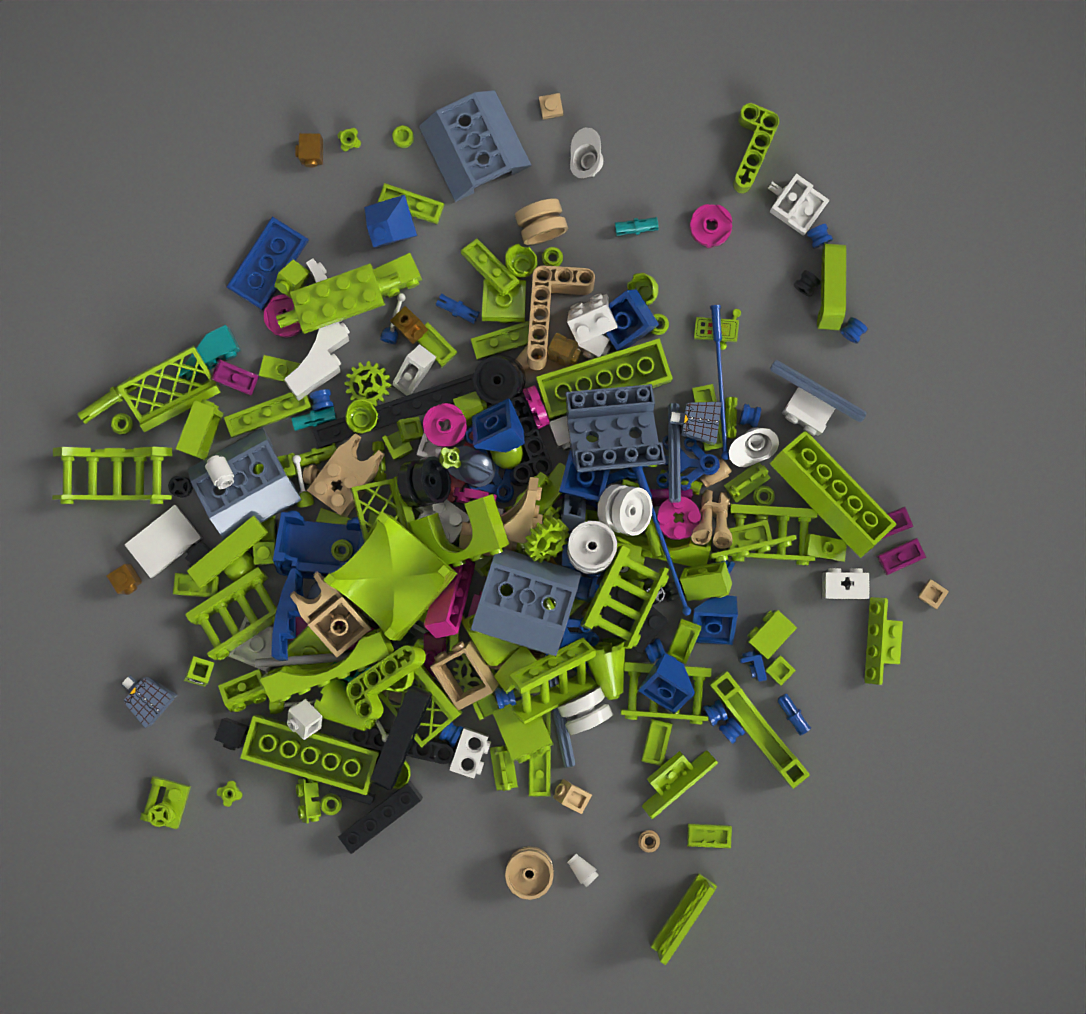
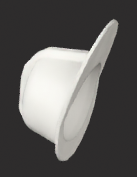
(586, 153)
(753, 447)

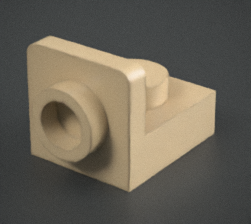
(572, 796)

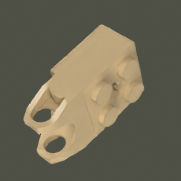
(344, 468)
(325, 611)

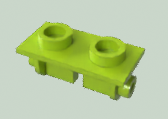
(747, 481)
(503, 768)
(307, 807)

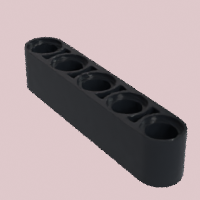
(401, 737)
(432, 755)

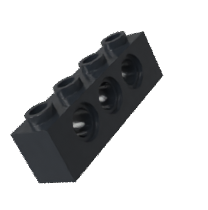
(380, 817)

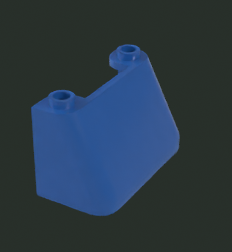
(309, 544)

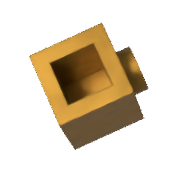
(310, 149)
(409, 325)
(124, 579)

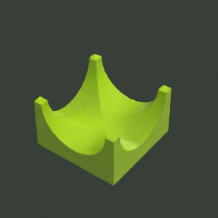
(392, 577)

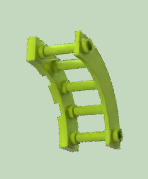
(117, 456)

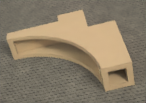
(516, 521)

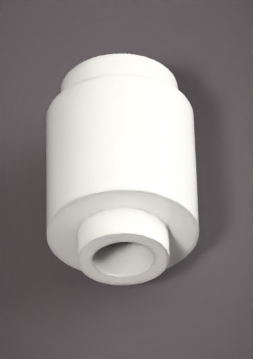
(219, 472)

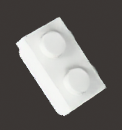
(591, 318)
(808, 412)

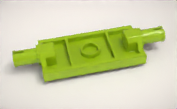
(337, 298)

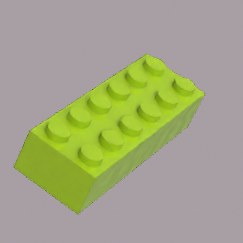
(628, 367)
(833, 493)
(316, 757)

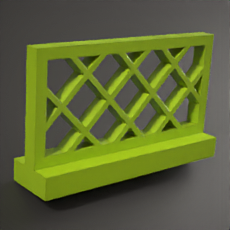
(173, 406)
(403, 511)
(439, 697)
(683, 917)

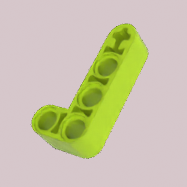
(754, 151)
(832, 287)
(387, 677)

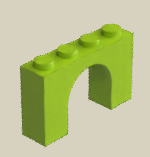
(487, 533)

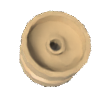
(541, 221)
(529, 885)

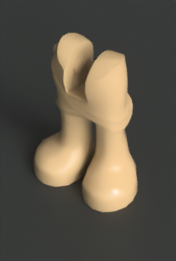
(703, 532)

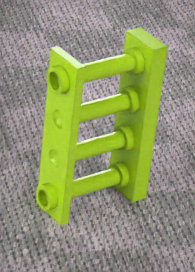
(783, 515)
(612, 579)
(218, 604)
(546, 669)
(634, 670)

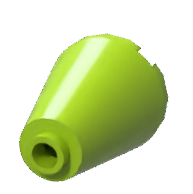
(609, 666)
(337, 706)

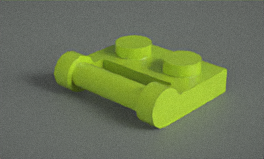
(175, 795)

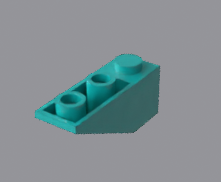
(215, 345)

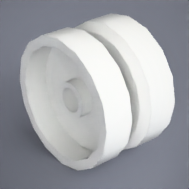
(625, 509)
(593, 534)
(585, 711)

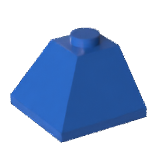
(389, 222)
(498, 428)
(583, 484)
(717, 620)
(668, 684)

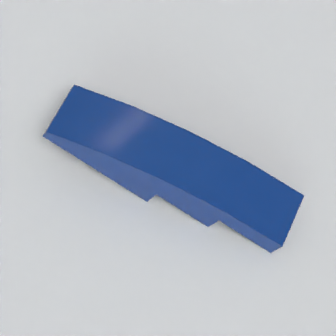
(286, 615)

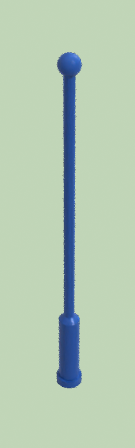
(717, 337)
(644, 485)

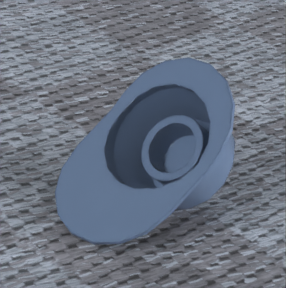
(475, 467)

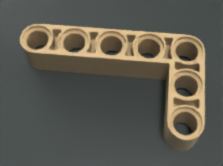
(542, 307)

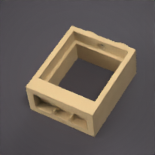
(450, 685)

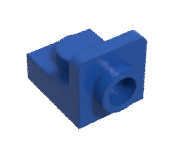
(586, 589)
(757, 668)

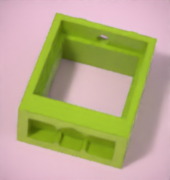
(200, 429)

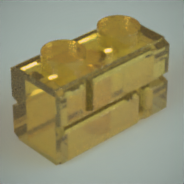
(563, 351)

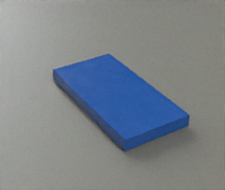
(268, 256)

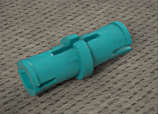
(636, 226)
(314, 418)

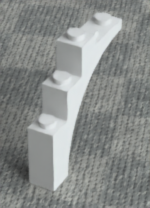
(319, 364)

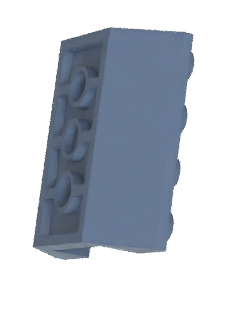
(459, 147)
(611, 417)
(251, 493)
(522, 615)

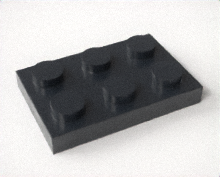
(652, 625)

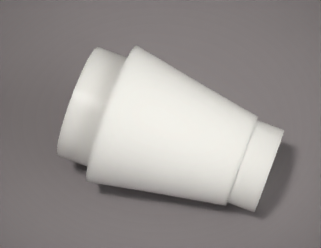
(583, 870)

